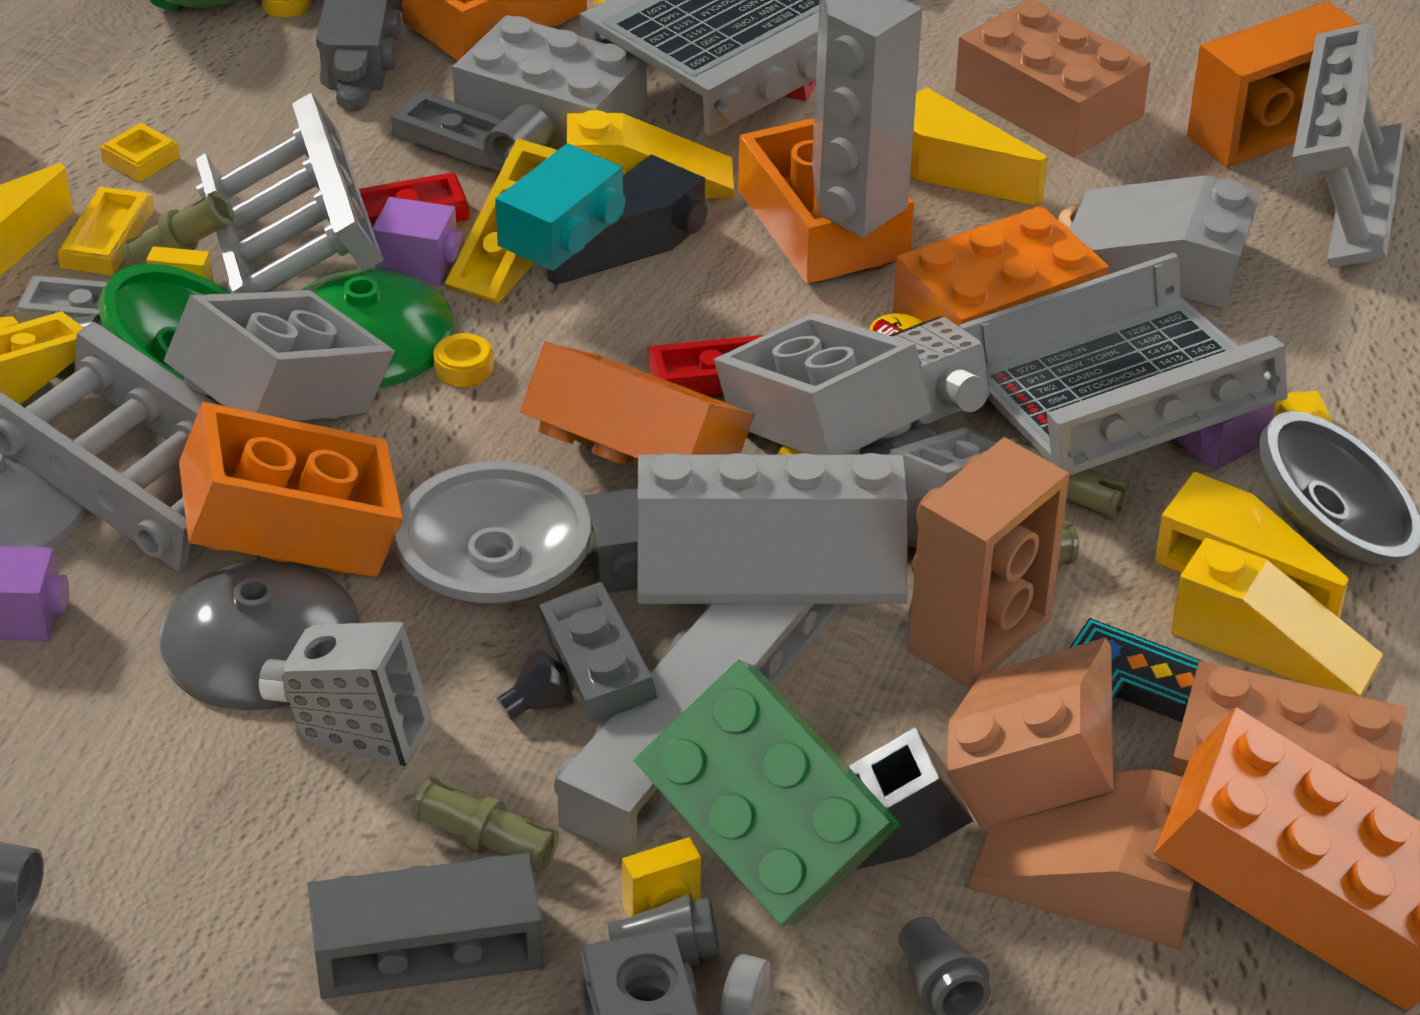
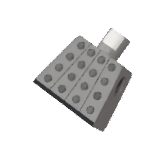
(951, 367)
(353, 689)

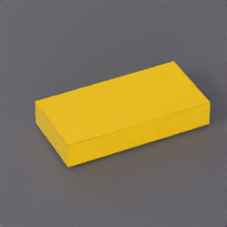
(103, 228)

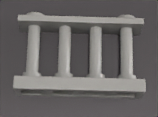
(1344, 142)
(335, 200)
(143, 396)

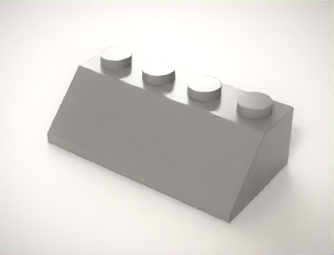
(865, 110)
(772, 529)

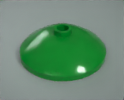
(146, 304)
(395, 310)

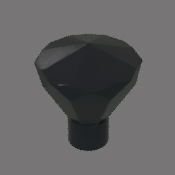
(539, 685)

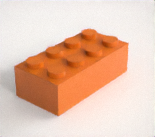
(1302, 853)

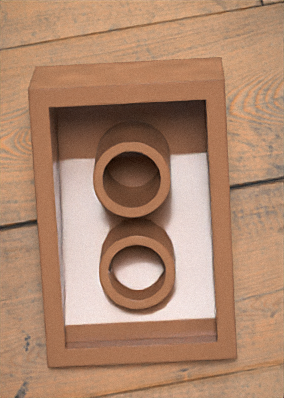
(1035, 735)
(1095, 861)

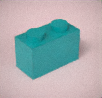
(559, 206)

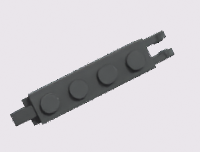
(357, 47)

